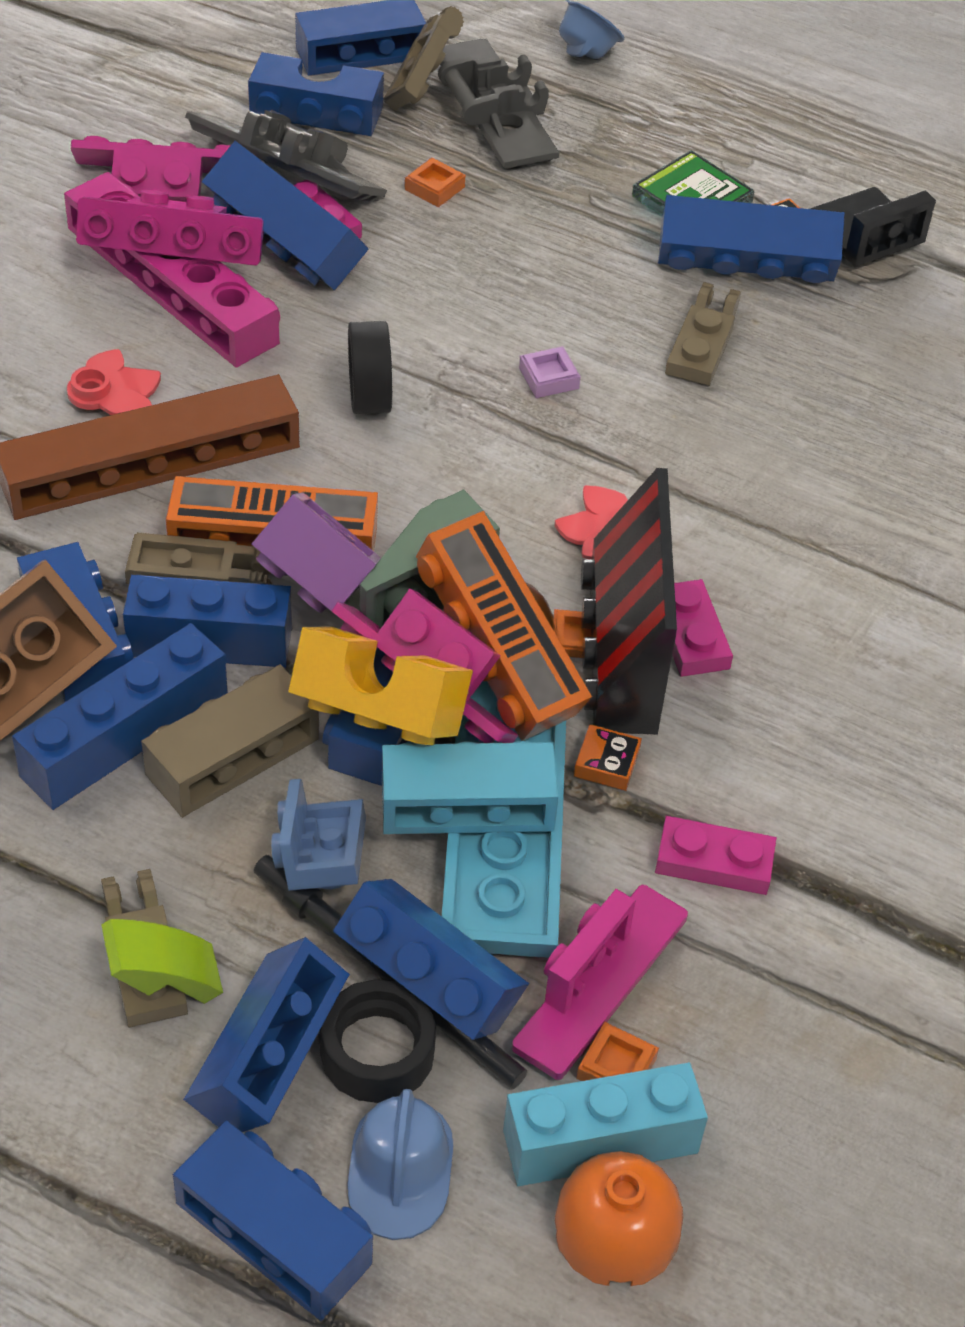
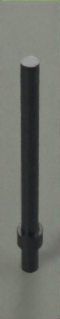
(311, 905)

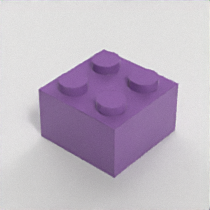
(314, 553)

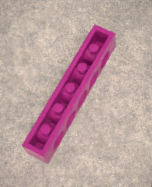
(195, 291)

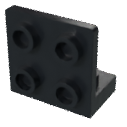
(881, 226)

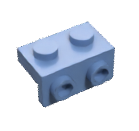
(318, 841)

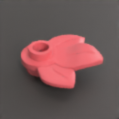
(110, 385)
(584, 526)

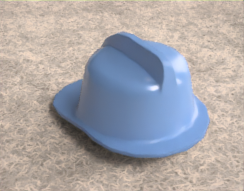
(587, 32)
(400, 1167)

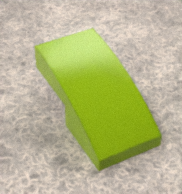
(159, 956)

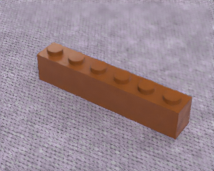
(147, 446)

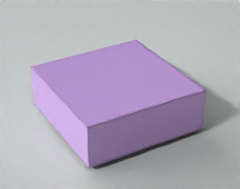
(549, 372)

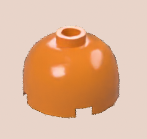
(619, 1219)

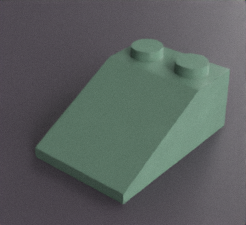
(398, 567)

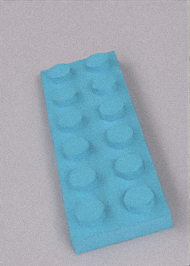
(507, 884)

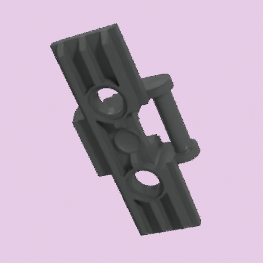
(502, 99)
(303, 151)

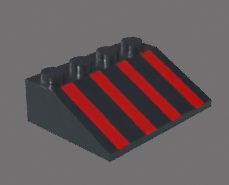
(631, 612)

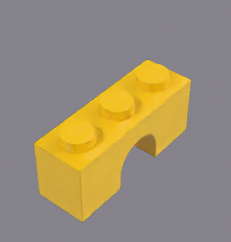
(339, 674)

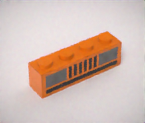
(243, 509)
(492, 601)

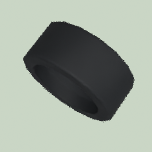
(370, 367)
(374, 1082)

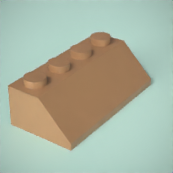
(43, 643)

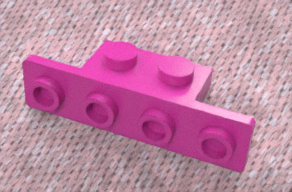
(149, 166)
(170, 227)
(424, 629)
(596, 975)

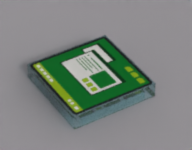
(690, 177)

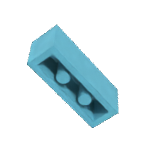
(469, 788)
(635, 1112)

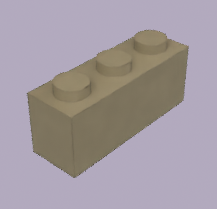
(229, 741)

